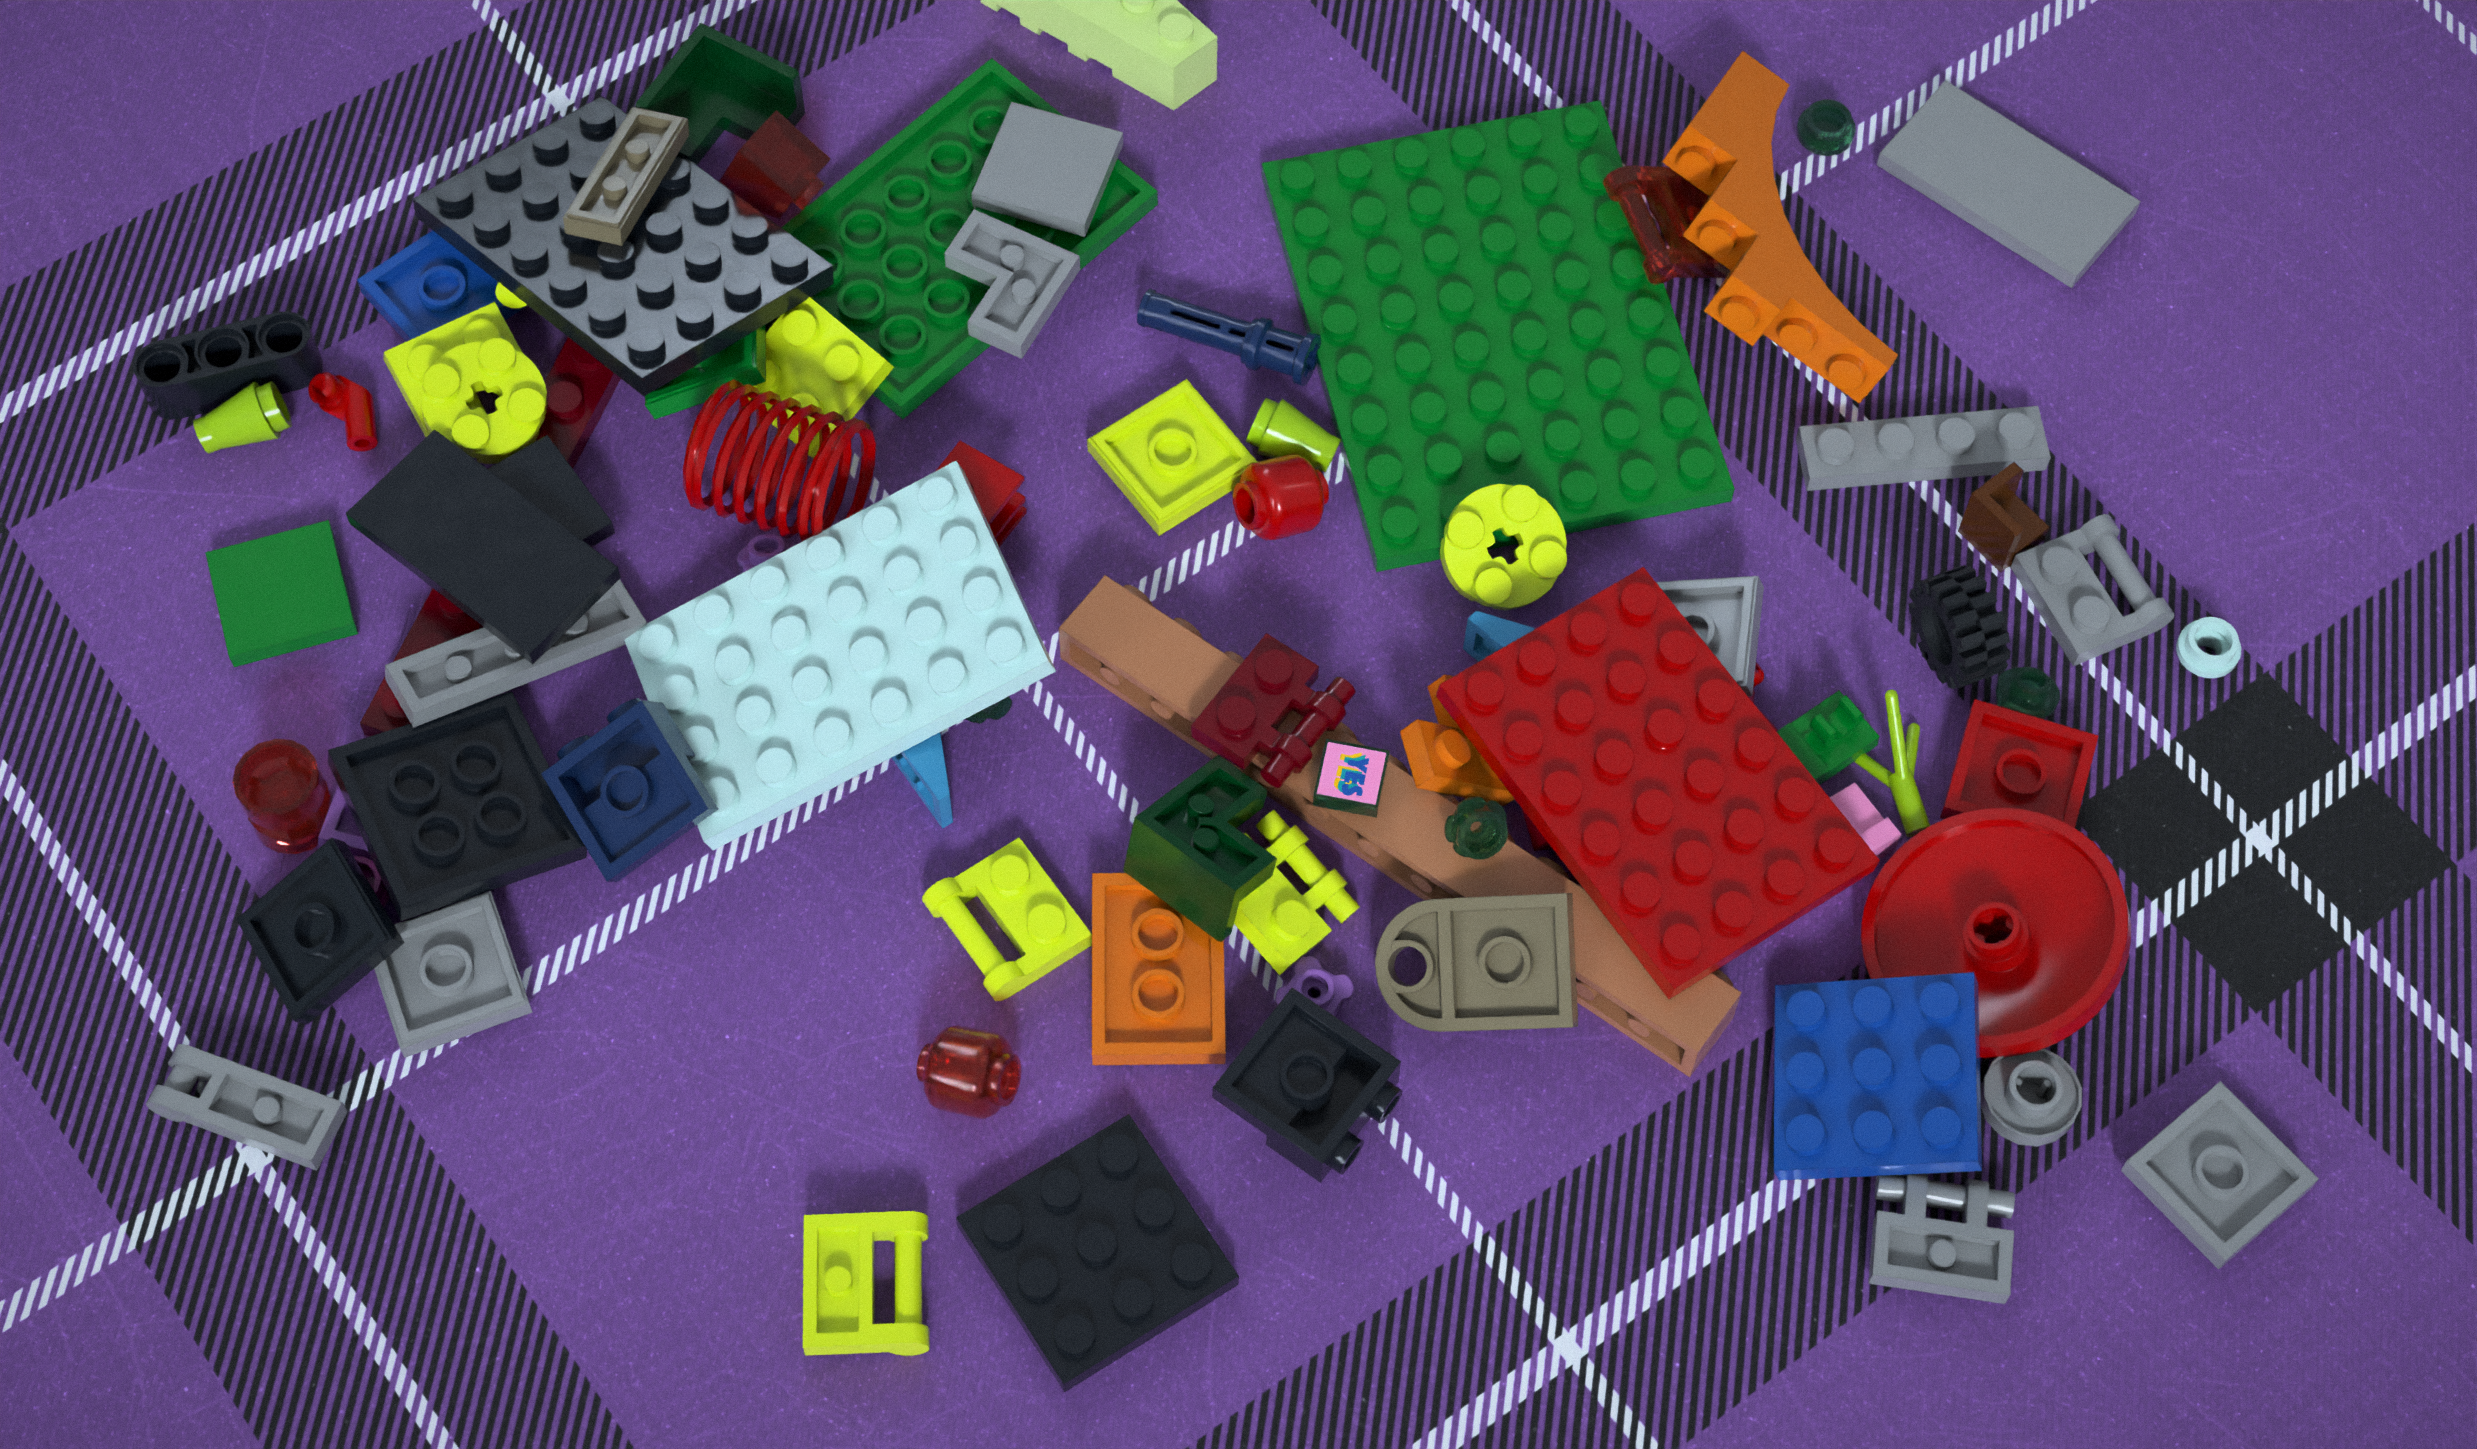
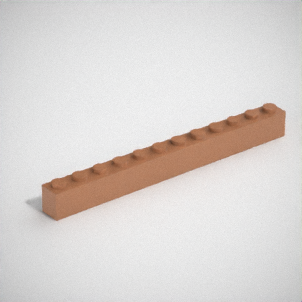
(1173, 676)

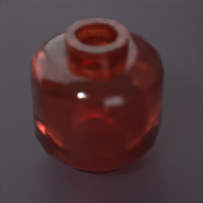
(969, 1072)

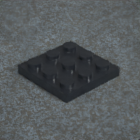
(455, 805)
(1097, 1252)

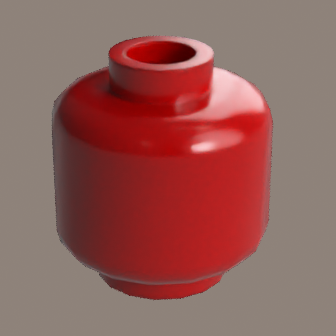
(1280, 497)

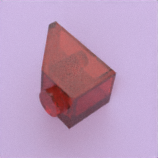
(776, 168)

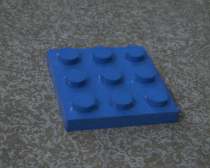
(1877, 1077)

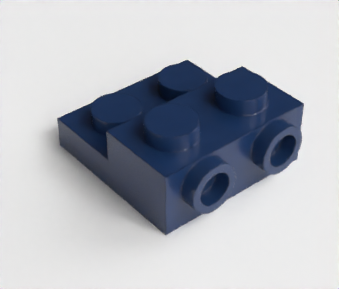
(630, 787)

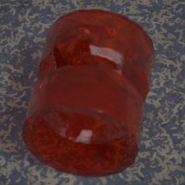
(283, 795)

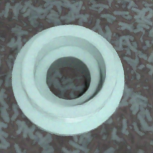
(2214, 634)

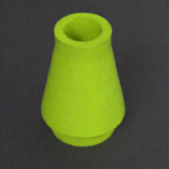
(244, 419)
(1285, 431)

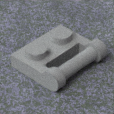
(2075, 600)

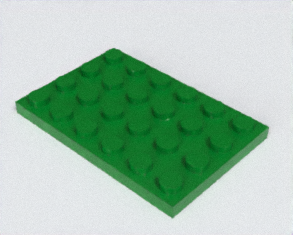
(901, 212)

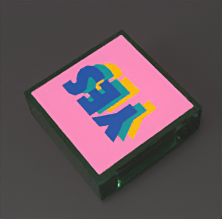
(1351, 778)

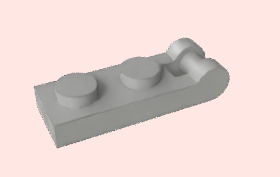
(248, 1106)

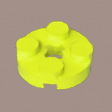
(489, 368)
(1516, 512)

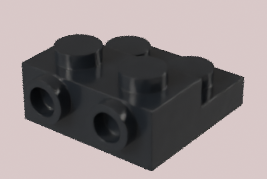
(1310, 1085)

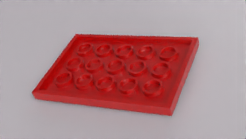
(1656, 781)

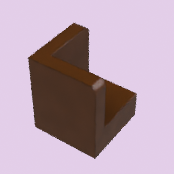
(2000, 521)

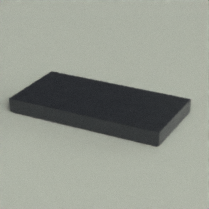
(483, 546)

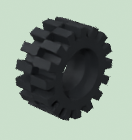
(1959, 627)

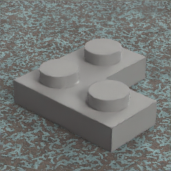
(1023, 277)

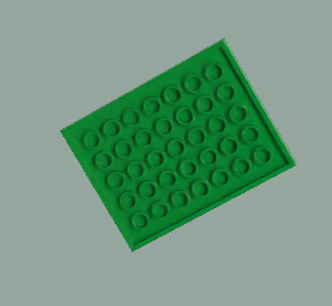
(1491, 330)

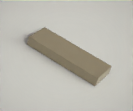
(626, 176)

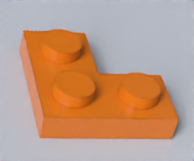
(1446, 759)

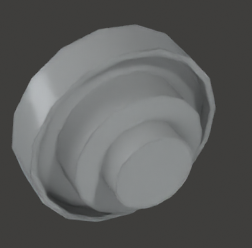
(2031, 1097)

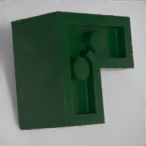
(722, 88)
(1192, 852)

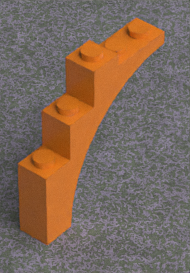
(1745, 229)

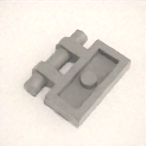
(1942, 1254)

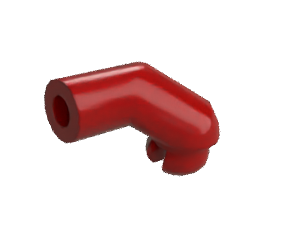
(349, 404)

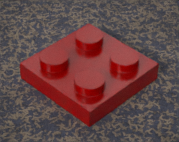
(2019, 764)

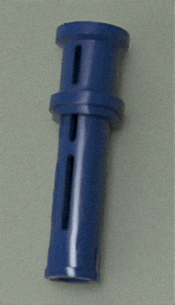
(1255, 342)

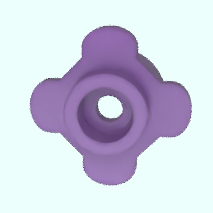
(1311, 976)

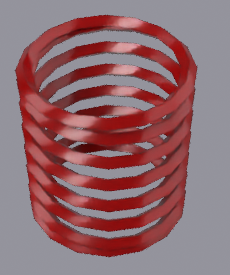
(748, 459)

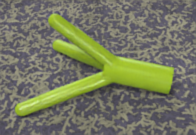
(1904, 757)

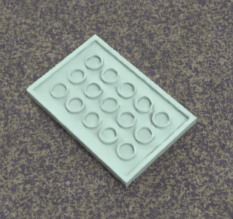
(841, 652)

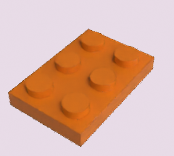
(1152, 980)

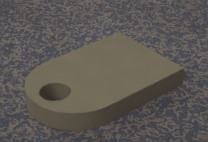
(1486, 963)

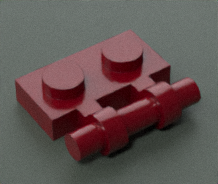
(1258, 700)

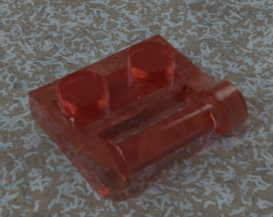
(1674, 206)

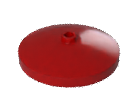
(2016, 905)

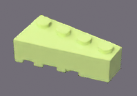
(1144, 42)

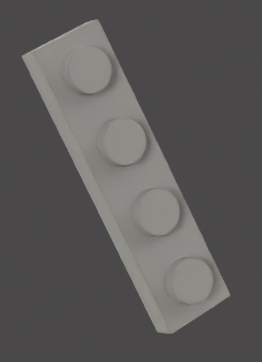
(1921, 448)
(484, 666)

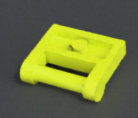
(1025, 908)
(841, 1283)

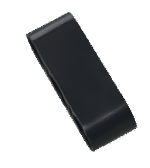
(199, 363)

